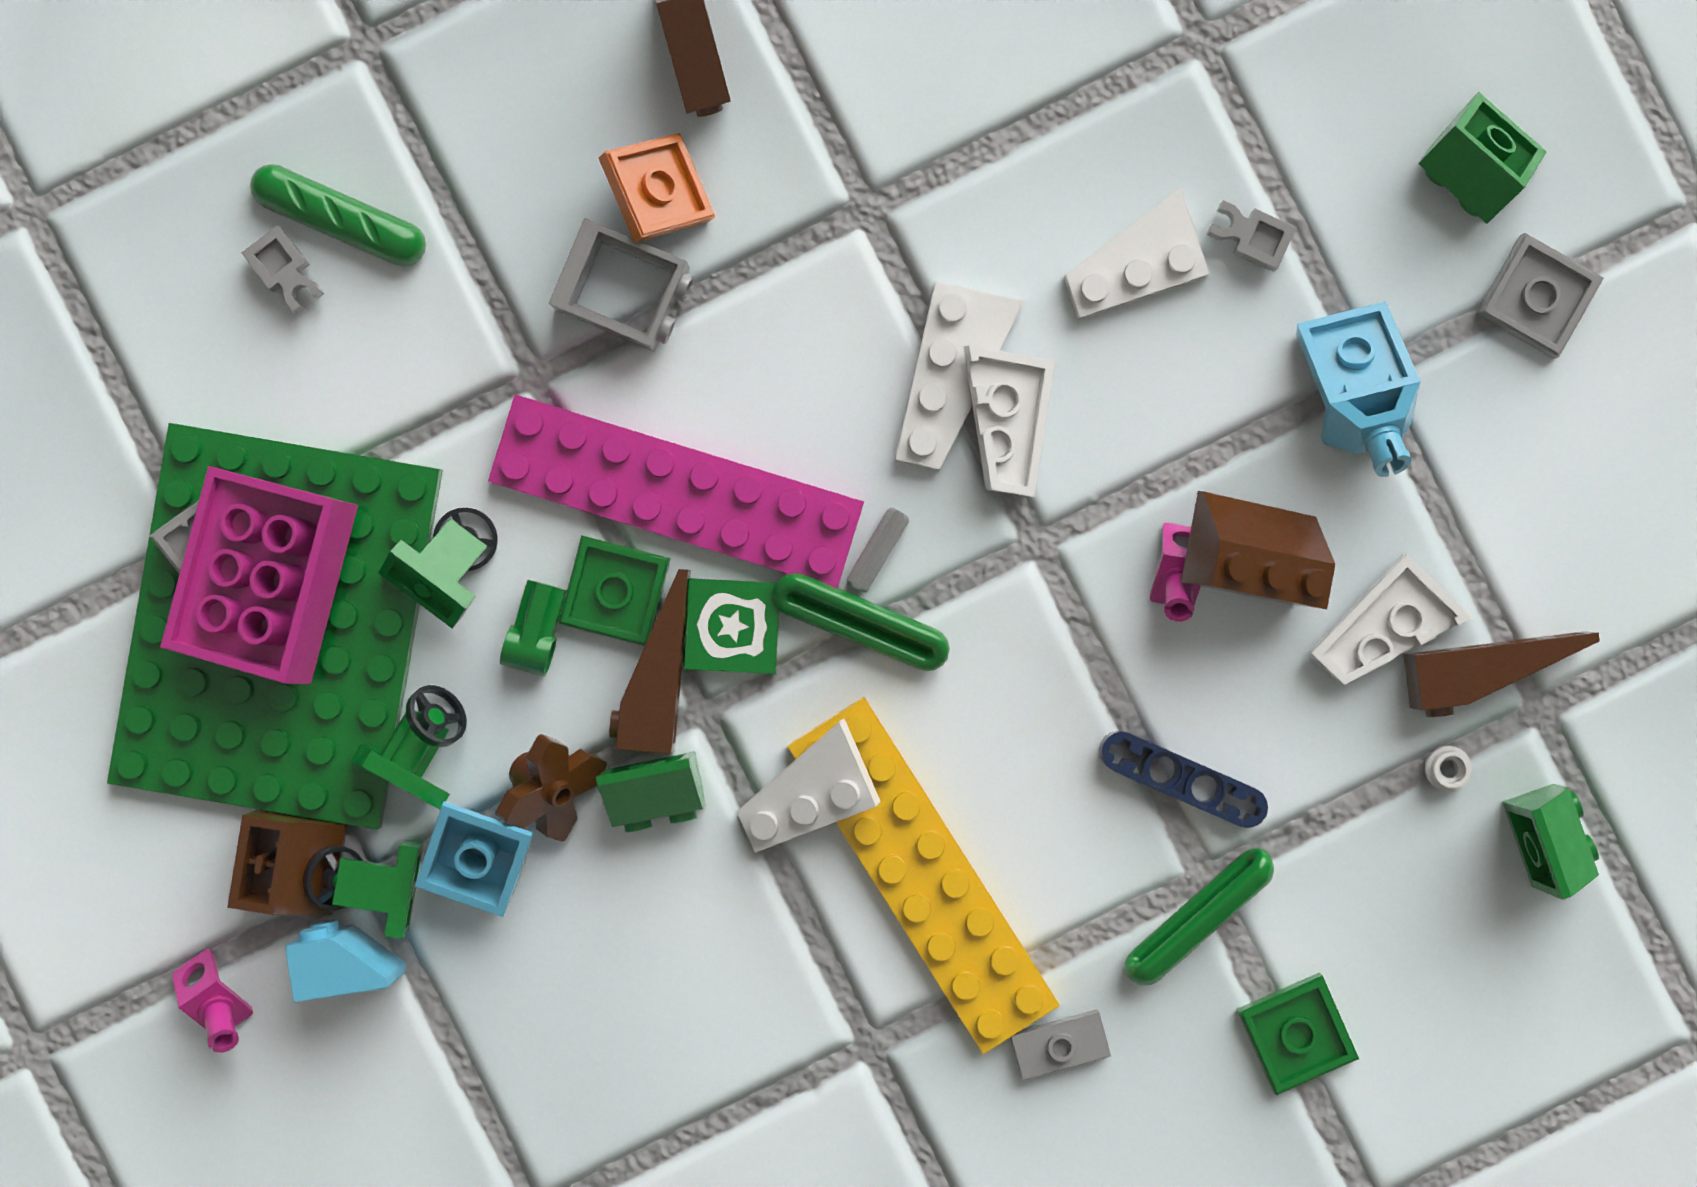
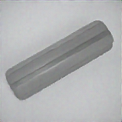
(877, 549)

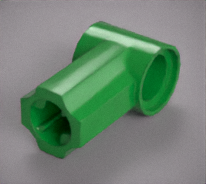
(531, 639)

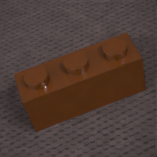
(1258, 552)

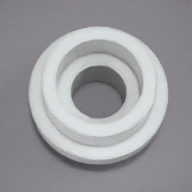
(1460, 774)

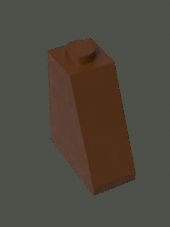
(694, 55)

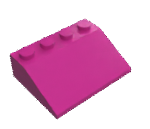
(259, 576)

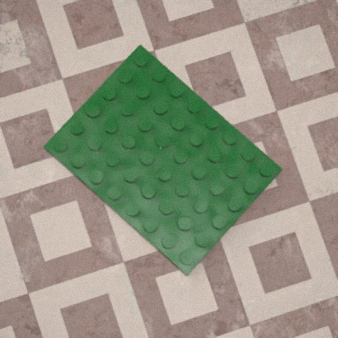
(262, 741)

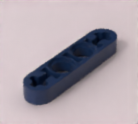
(1181, 782)

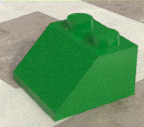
(1482, 159)
(652, 791)
(1553, 840)

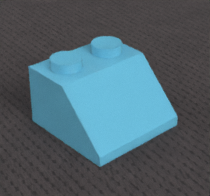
(474, 859)
(339, 961)

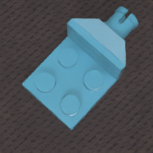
(1363, 383)

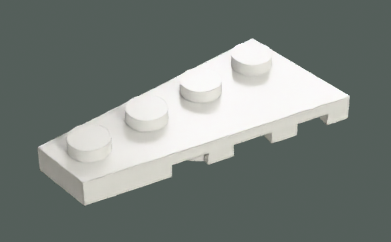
(940, 382)

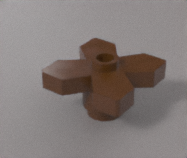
(545, 787)

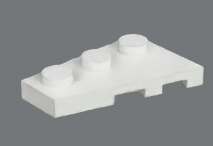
(1010, 416)

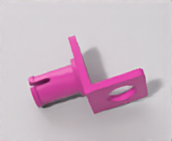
(1167, 585)
(211, 1002)

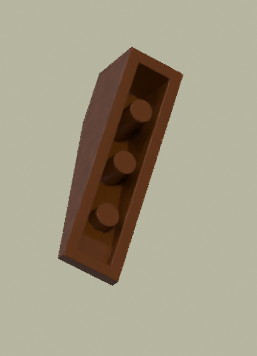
(1467, 673)
(652, 697)

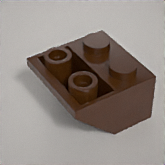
(273, 859)

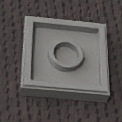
(1539, 295)

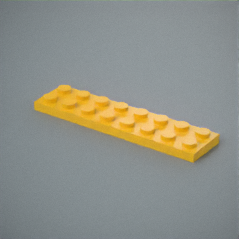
(937, 891)

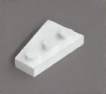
(1140, 261)
(1389, 619)
(811, 792)

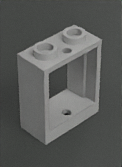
(577, 269)

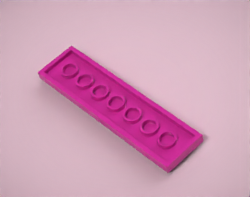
(675, 491)

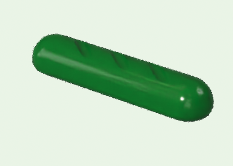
(337, 215)
(861, 621)
(1199, 917)

